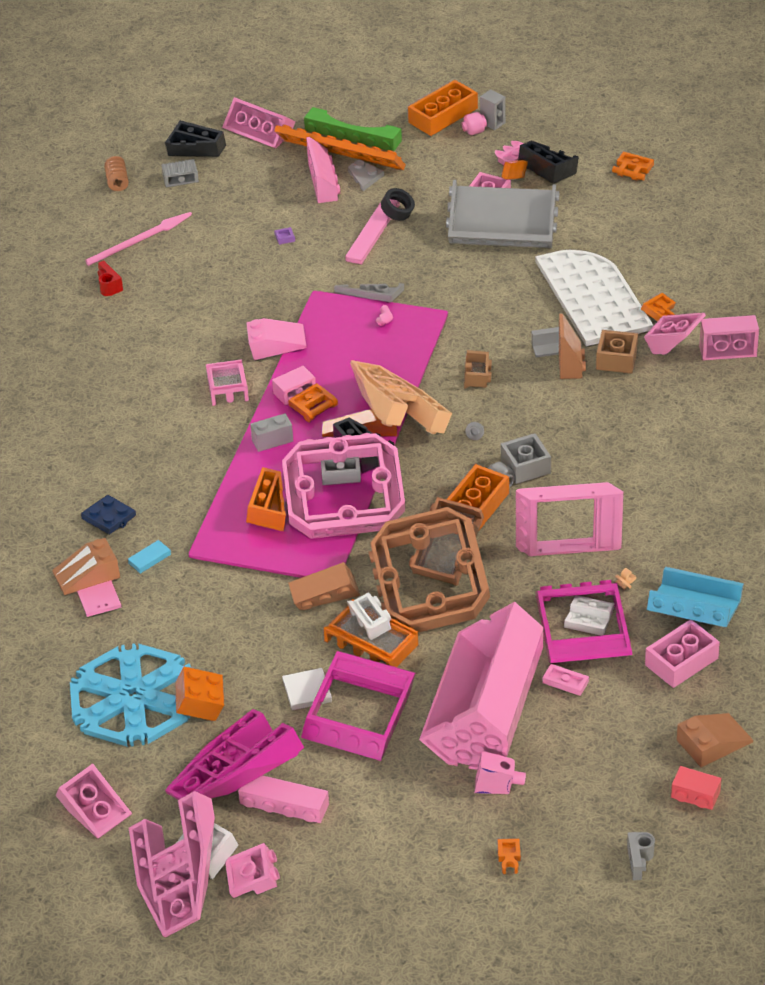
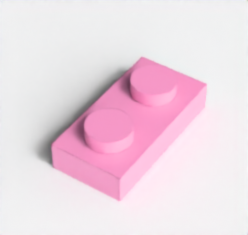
(565, 679)

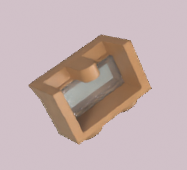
(477, 368)

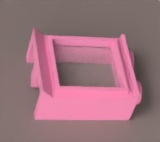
(226, 378)

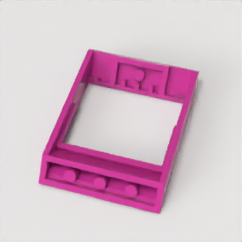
(584, 647)
(367, 675)

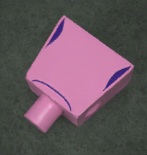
(496, 774)

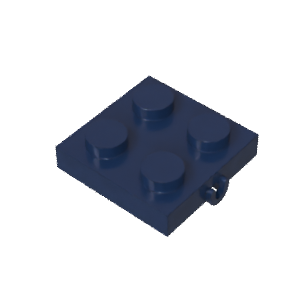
(108, 514)

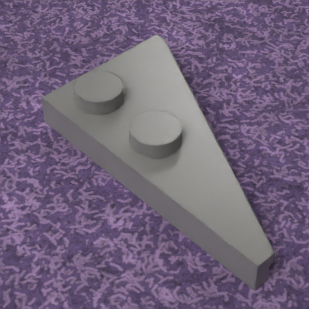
(371, 291)

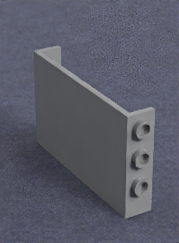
(502, 216)

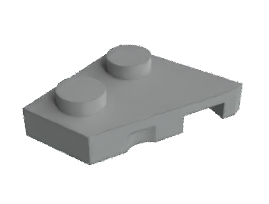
(365, 173)

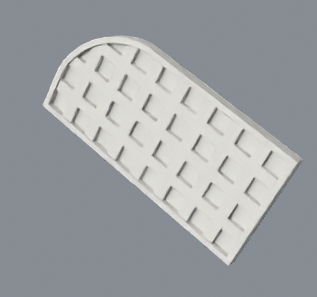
(592, 294)

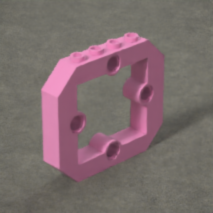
(334, 524)

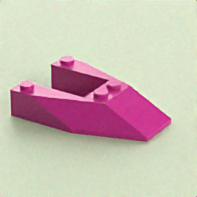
(237, 757)

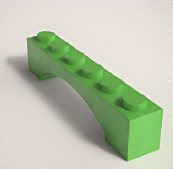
(382, 137)

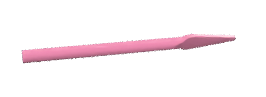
(166, 224)

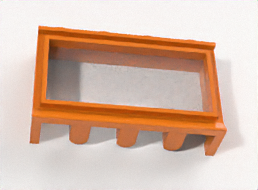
(389, 647)

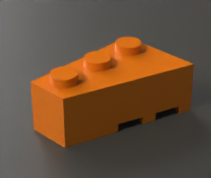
(267, 501)

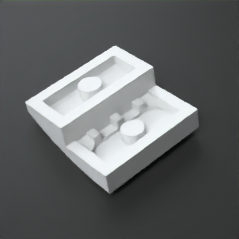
(589, 615)

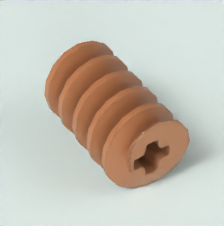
(116, 173)

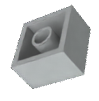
(526, 458)

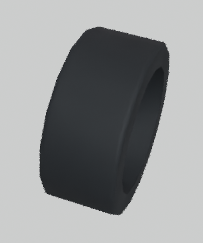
(402, 197)

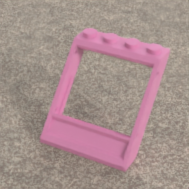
(606, 519)

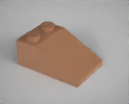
(570, 352)
(711, 737)

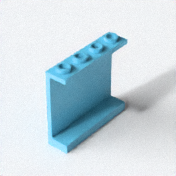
(696, 597)

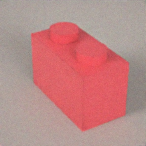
(696, 788)

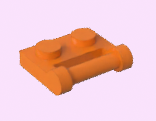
(309, 398)

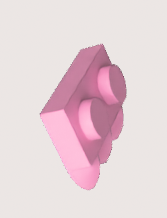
(510, 154)

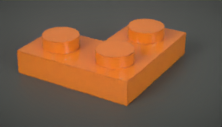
(658, 306)

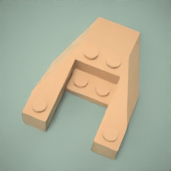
(393, 397)

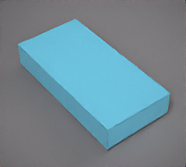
(149, 556)

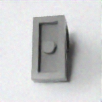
(640, 849)

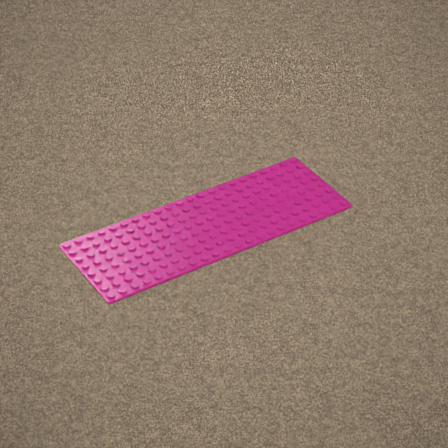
(335, 332)

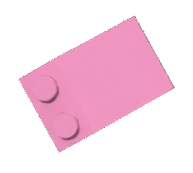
(671, 331)
(274, 337)
(93, 801)

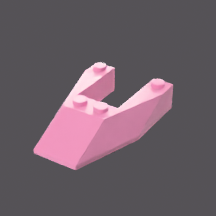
(175, 877)

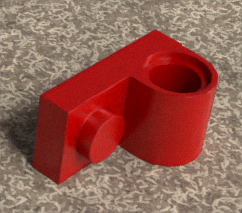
(109, 280)

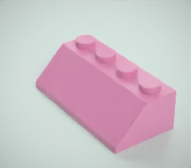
(255, 122)
(322, 172)

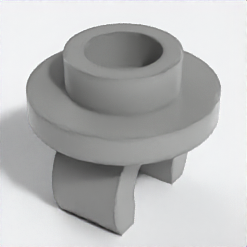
(474, 430)

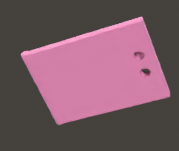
(99, 598)

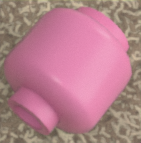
(474, 123)

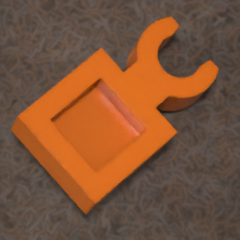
(509, 853)

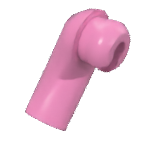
(385, 316)

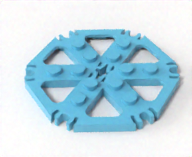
(120, 701)

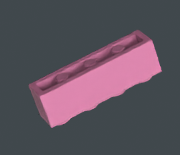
(285, 798)

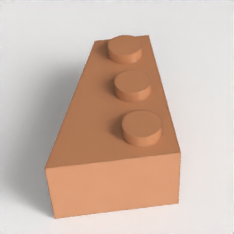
(324, 587)

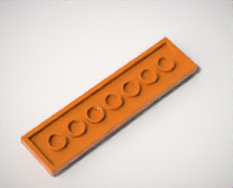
(343, 147)

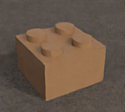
(617, 351)

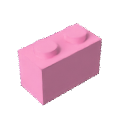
(292, 383)

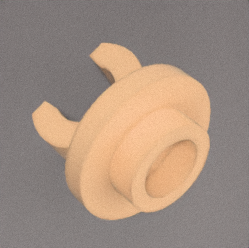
(625, 579)

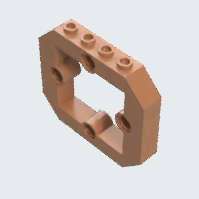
(431, 525)

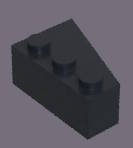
(195, 141)
(548, 163)
(351, 427)

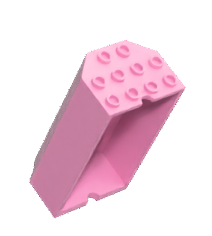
(484, 687)

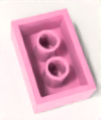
(729, 337)
(682, 653)

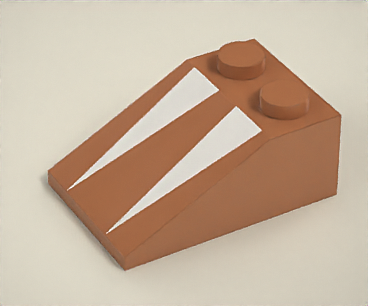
(87, 567)

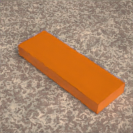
(514, 169)

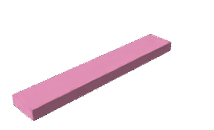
(369, 235)

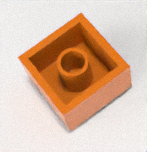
(199, 693)

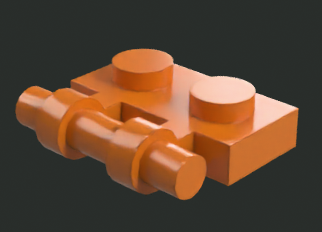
(633, 162)

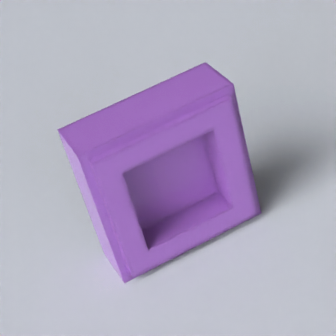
(284, 235)

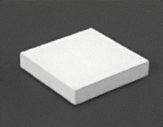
(303, 688)

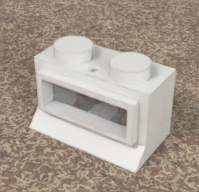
(370, 615)

